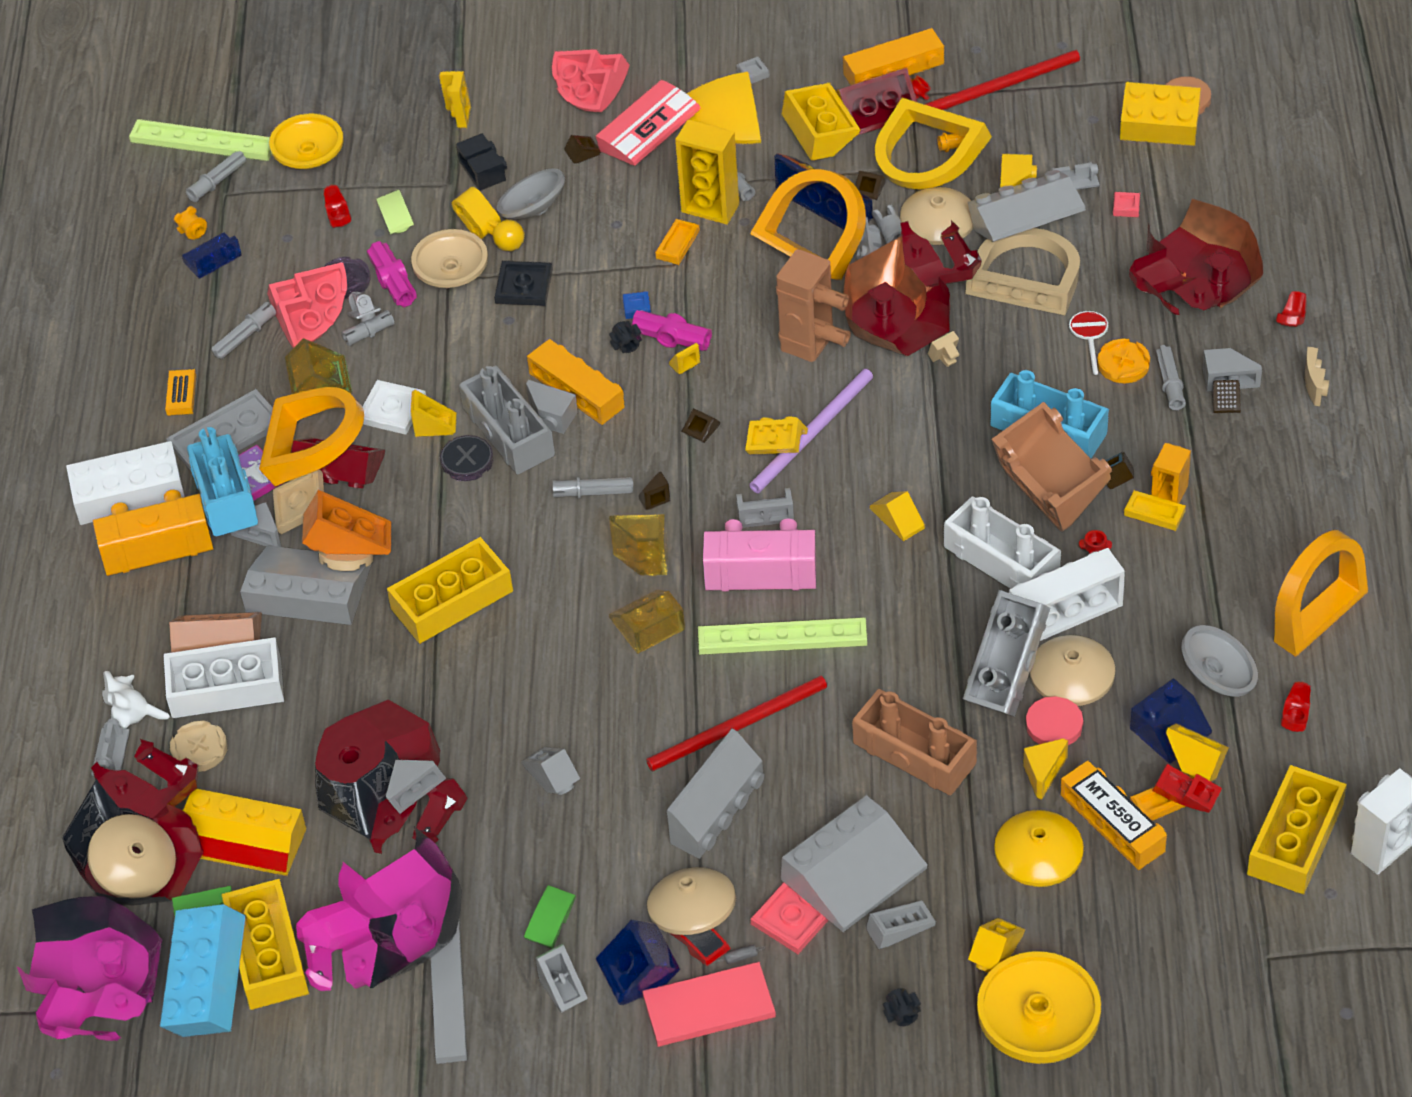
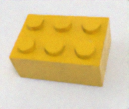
(1160, 113)

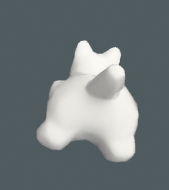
(126, 703)

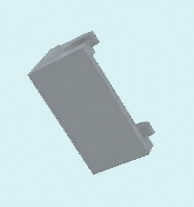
(765, 510)

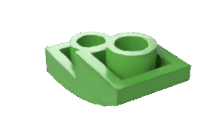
(549, 916)

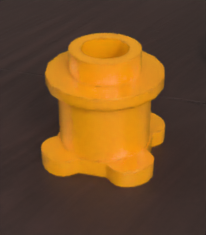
(190, 223)

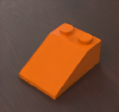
(344, 528)

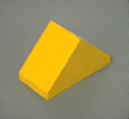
(431, 417)
(899, 514)
(1043, 764)

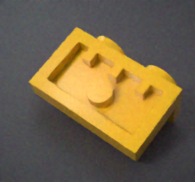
(456, 96)
(775, 436)

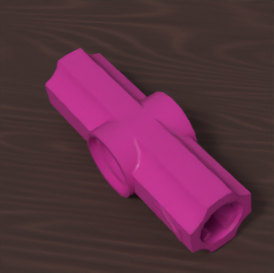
(391, 274)
(672, 330)

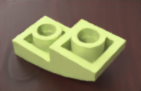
(395, 212)

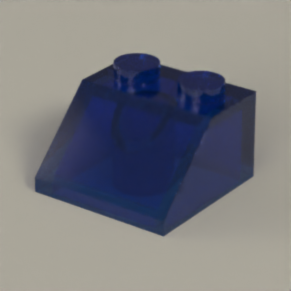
(1162, 709)
(637, 961)

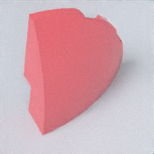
(589, 78)
(309, 302)

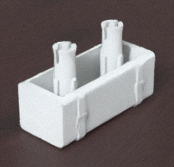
(998, 544)

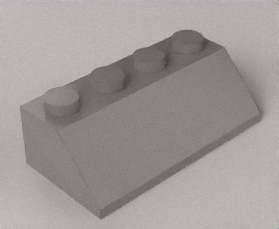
(1025, 205)
(714, 795)

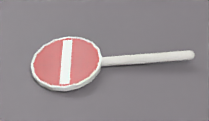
(1089, 326)

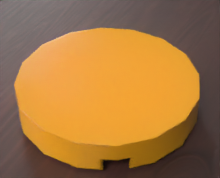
(1123, 361)

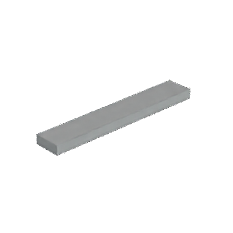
(449, 1003)

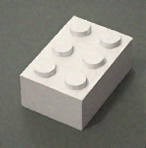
(1384, 822)

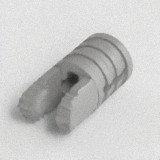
(888, 225)

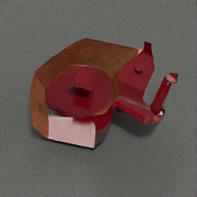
(1204, 260)
(902, 290)

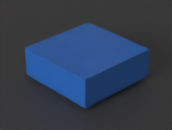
(634, 302)

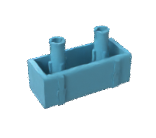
(1082, 419)
(221, 483)

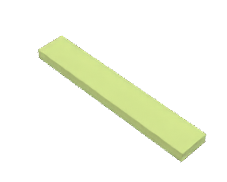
(200, 139)
(782, 636)

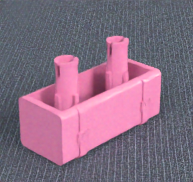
(759, 558)

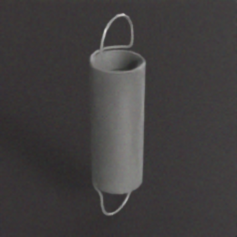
(740, 954)

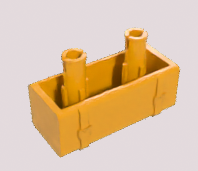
(152, 533)

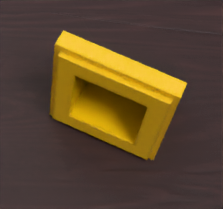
(686, 359)

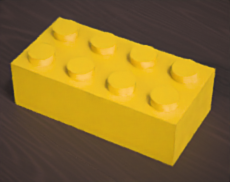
(707, 171)
(450, 590)
(1296, 829)
(269, 950)

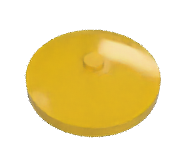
(1039, 1007)

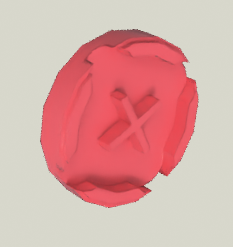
(1054, 720)

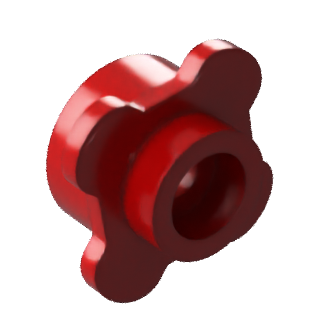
(920, 87)
(1095, 541)

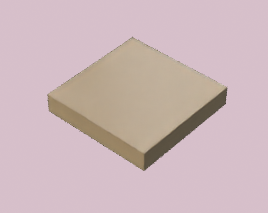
(294, 498)

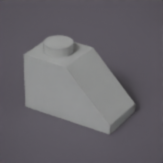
(1230, 365)
(552, 405)
(552, 770)

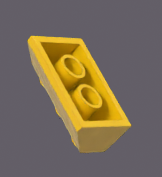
(819, 120)

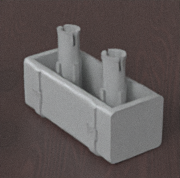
(507, 419)
(1006, 653)

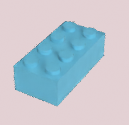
(203, 970)

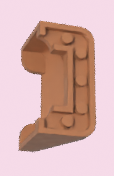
(1050, 465)

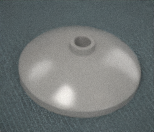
(531, 195)
(1219, 661)

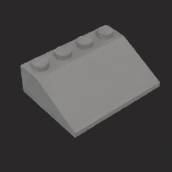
(298, 586)
(852, 864)

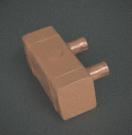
(807, 305)
(914, 741)

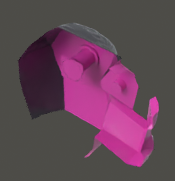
(385, 920)
(90, 963)

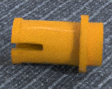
(950, 141)

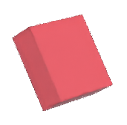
(1126, 204)

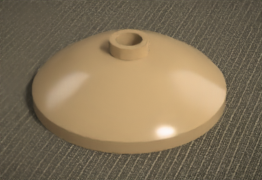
(932, 211)
(449, 258)
(1076, 679)
(122, 870)
(691, 901)

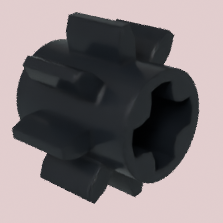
(625, 337)
(901, 1007)

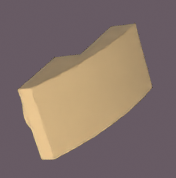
(1315, 376)

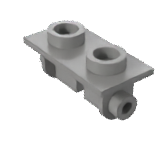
(1082, 176)
(870, 240)
(361, 306)
(112, 746)

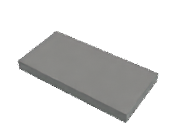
(242, 419)

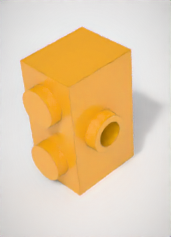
(1171, 473)

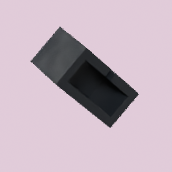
(481, 161)

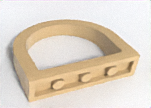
(1023, 291)

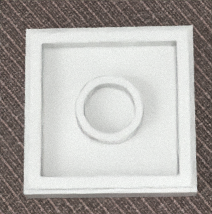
(389, 407)

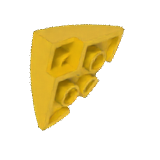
(729, 106)

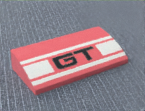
(647, 123)

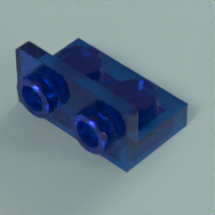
(212, 255)

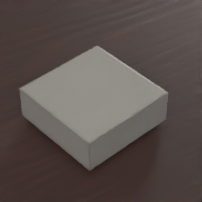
(755, 68)

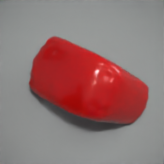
(336, 206)
(1294, 311)
(1296, 707)

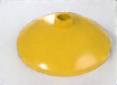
(306, 141)
(1034, 859)

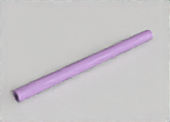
(814, 428)

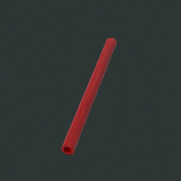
(1005, 81)
(737, 723)

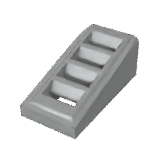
(883, 932)

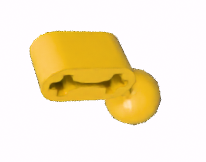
(484, 220)

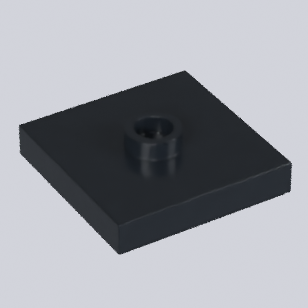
(523, 283)

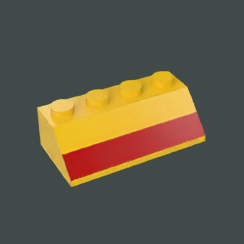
(246, 831)

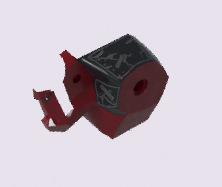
(357, 765)
(122, 794)

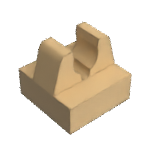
(945, 349)

